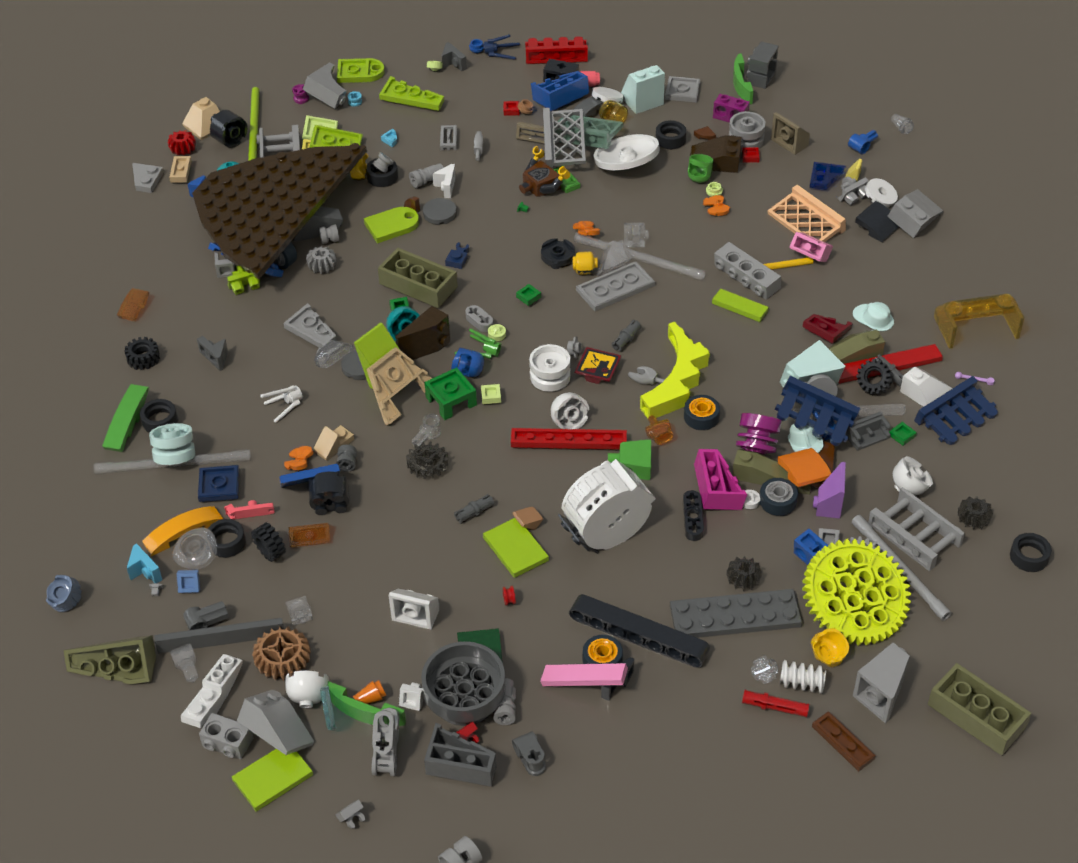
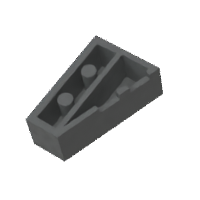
(459, 759)

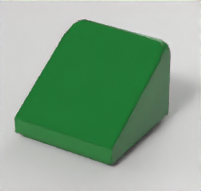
(395, 303)

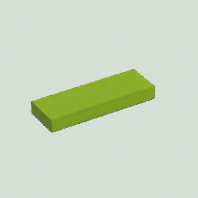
(740, 305)

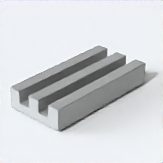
(448, 145)

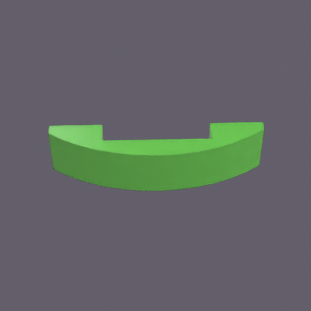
(743, 88)
(357, 709)

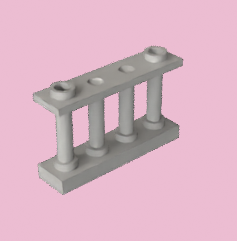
(293, 136)
(912, 544)

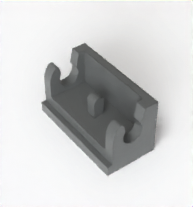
(868, 431)

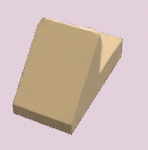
(330, 441)

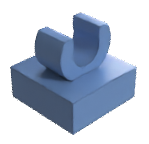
(188, 581)

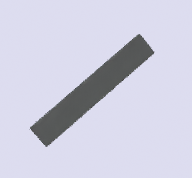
(217, 635)

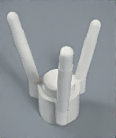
(291, 395)

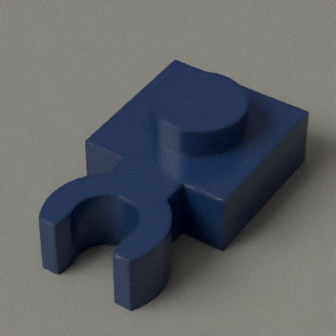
(457, 257)

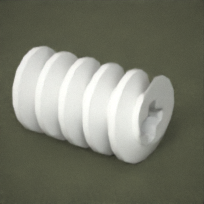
(803, 676)

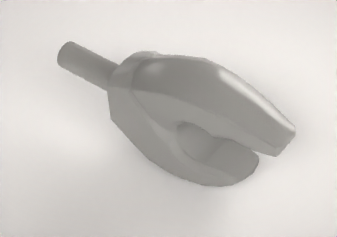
(478, 145)
(646, 376)

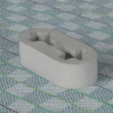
(476, 320)

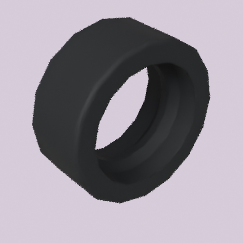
(671, 127)
(381, 180)
(157, 406)
(232, 526)
(1026, 563)

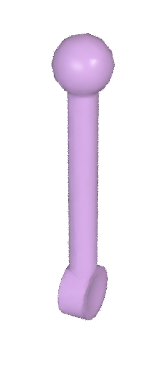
(990, 381)

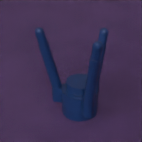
(491, 47)

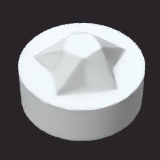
(752, 500)

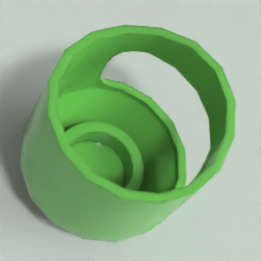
(700, 167)

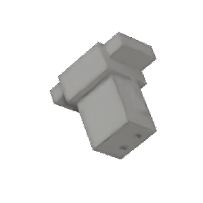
(155, 588)

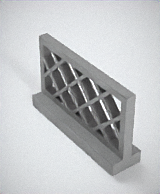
(550, 135)

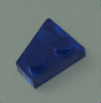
(825, 175)

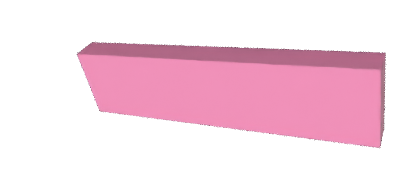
(584, 674)

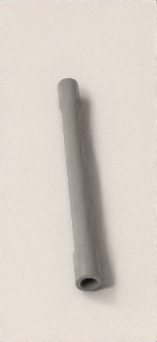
(934, 603)

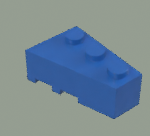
(560, 91)

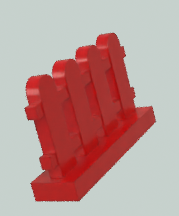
(562, 50)

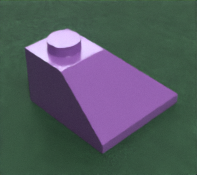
(831, 494)

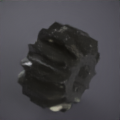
(975, 512)
(744, 573)

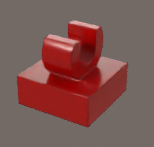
(467, 732)

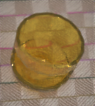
(613, 111)

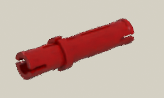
(775, 703)

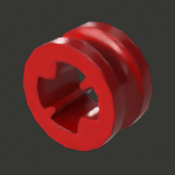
(509, 595)

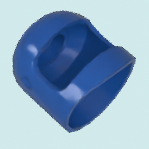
(470, 363)

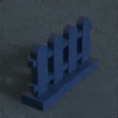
(956, 398)
(820, 401)

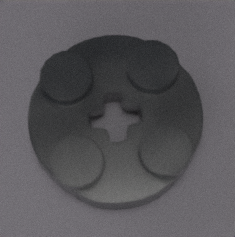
(564, 256)

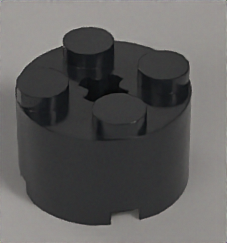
(228, 128)
(328, 493)

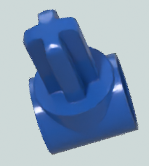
(862, 142)

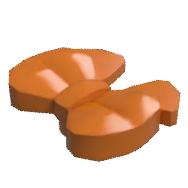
(718, 208)
(586, 228)
(300, 455)

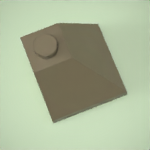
(789, 134)

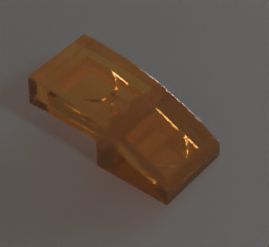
(132, 303)

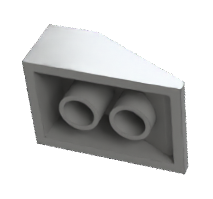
(914, 212)
(275, 722)

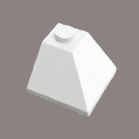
(922, 386)

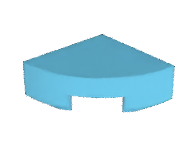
(390, 138)

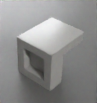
(223, 267)

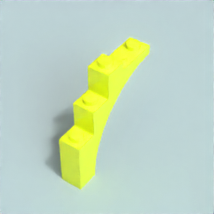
(685, 375)

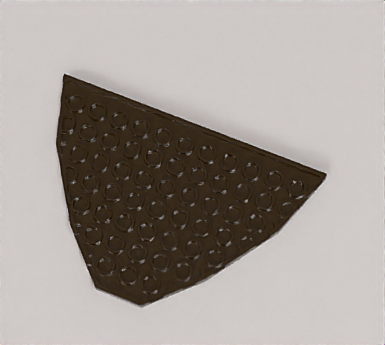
(266, 201)

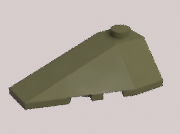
(759, 468)

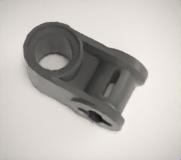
(530, 753)

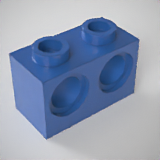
(808, 545)

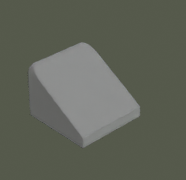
(828, 535)

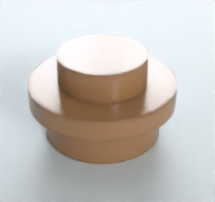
(525, 106)

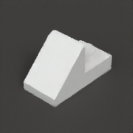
(445, 179)

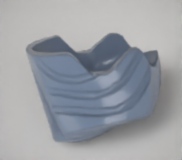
(63, 593)

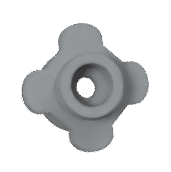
(574, 347)

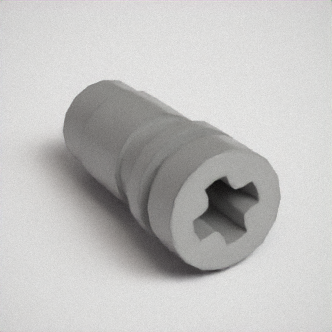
(421, 177)
(506, 710)

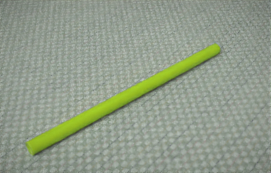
(253, 123)

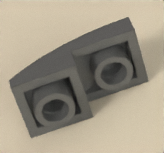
(590, 106)

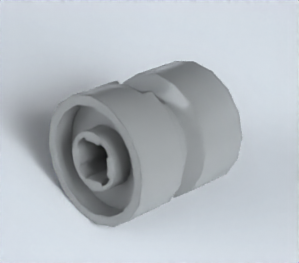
(464, 852)

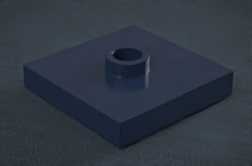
(218, 483)

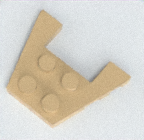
(391, 375)

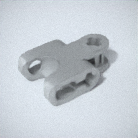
(385, 754)

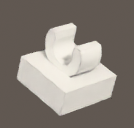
(411, 696)

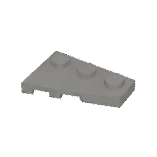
(309, 327)

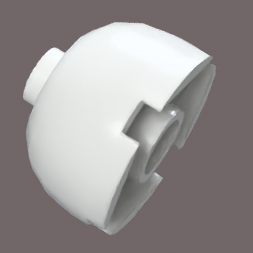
(569, 411)
(911, 477)
(305, 687)

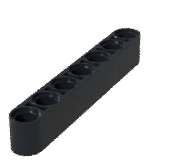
(639, 630)

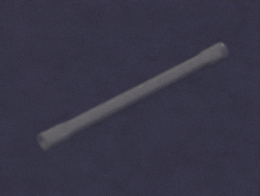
(689, 271)
(110, 467)

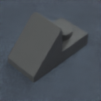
(453, 56)
(214, 353)

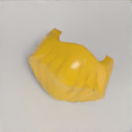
(359, 170)
(830, 647)

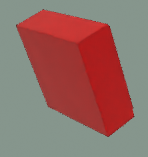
(510, 108)
(750, 155)

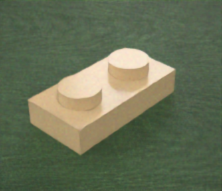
(180, 169)

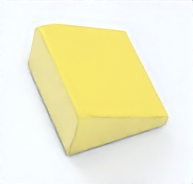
(855, 170)

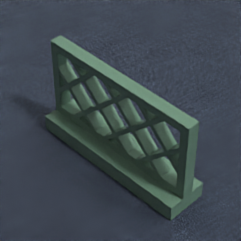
(592, 131)

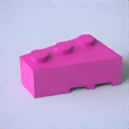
(716, 483)

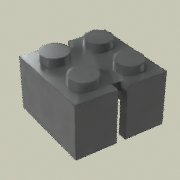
(762, 65)

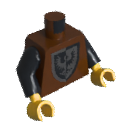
(541, 178)

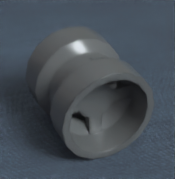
(346, 457)

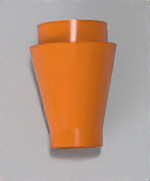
(371, 693)

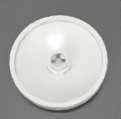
(627, 152)

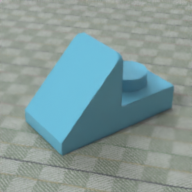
(141, 563)

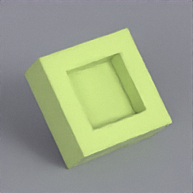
(490, 394)

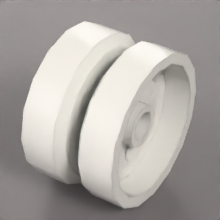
(549, 367)

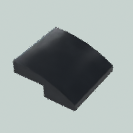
(876, 221)

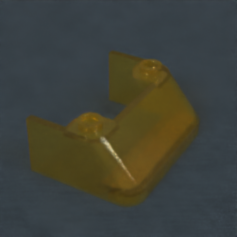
(976, 308)

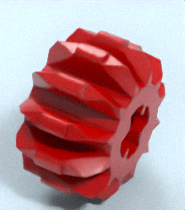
(181, 142)

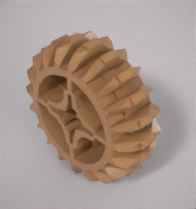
(269, 650)

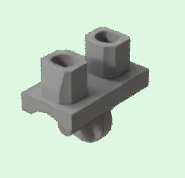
(851, 188)

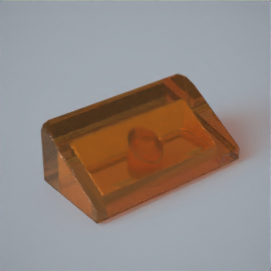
(309, 535)

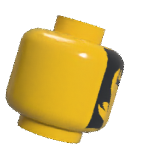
(585, 263)

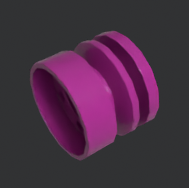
(758, 433)

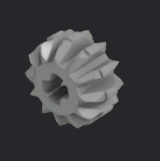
(321, 259)

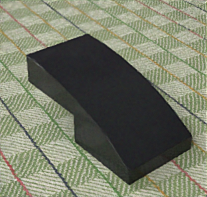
(607, 690)

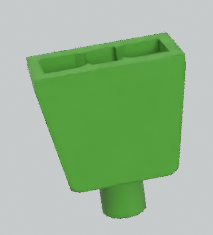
(635, 456)

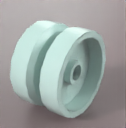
(172, 444)

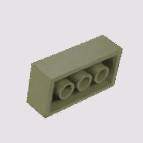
(417, 277)
(979, 708)

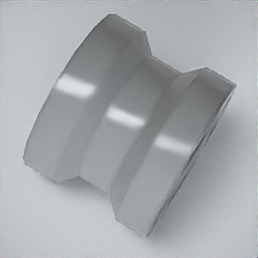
(383, 162)

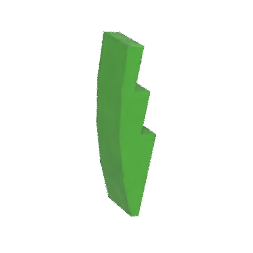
(125, 417)

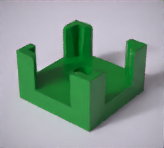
(450, 390)

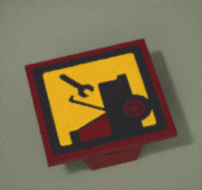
(597, 365)

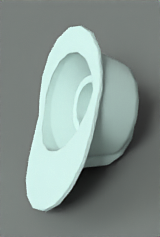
(874, 315)
(804, 439)

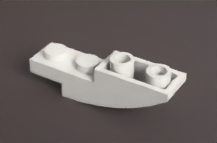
(214, 691)

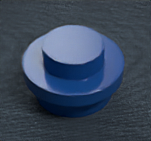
(476, 46)

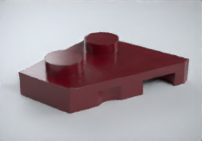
(826, 327)

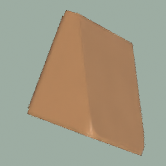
(528, 517)

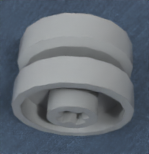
(748, 126)

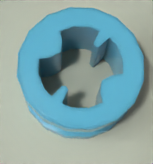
(354, 98)

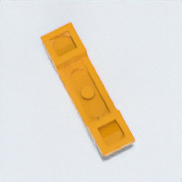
(174, 528)

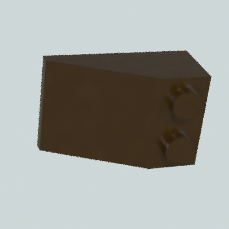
(723, 150)
(425, 334)

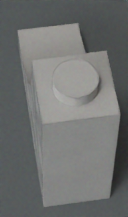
(324, 87)

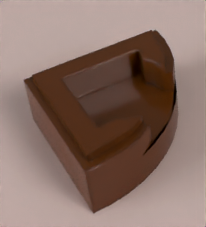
(705, 133)
(413, 203)

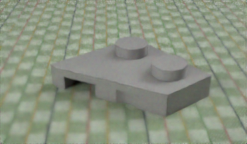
(146, 176)

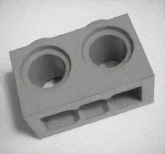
(227, 732)

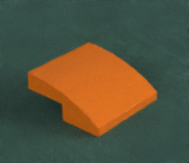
(804, 467)

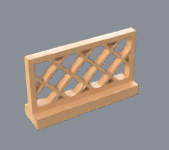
(816, 209)

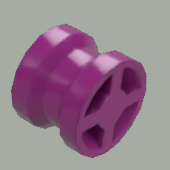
(300, 96)

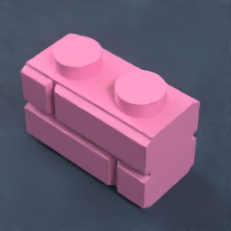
(811, 246)

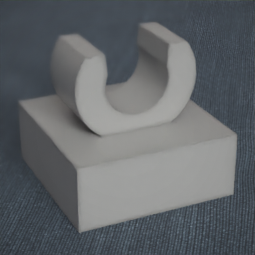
(349, 812)

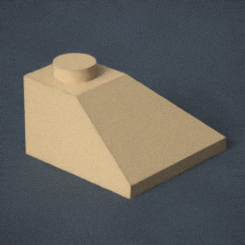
(199, 117)

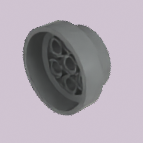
(474, 664)

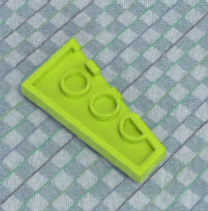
(402, 93)

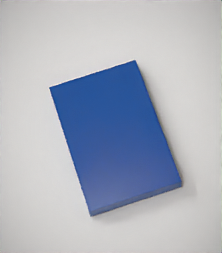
(306, 475)

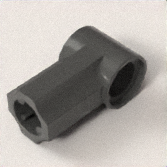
(202, 618)

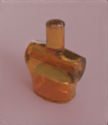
(659, 430)

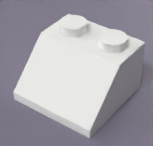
(413, 608)

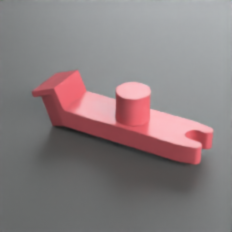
(249, 511)

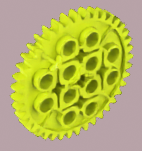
(870, 561)

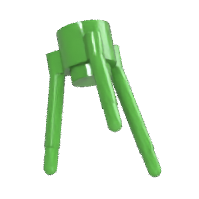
(490, 345)

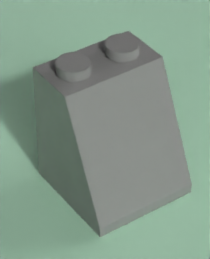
(881, 681)

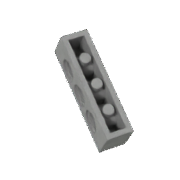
(747, 270)

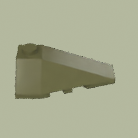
(859, 346)
(119, 660)

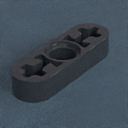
(689, 522)

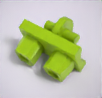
(240, 278)

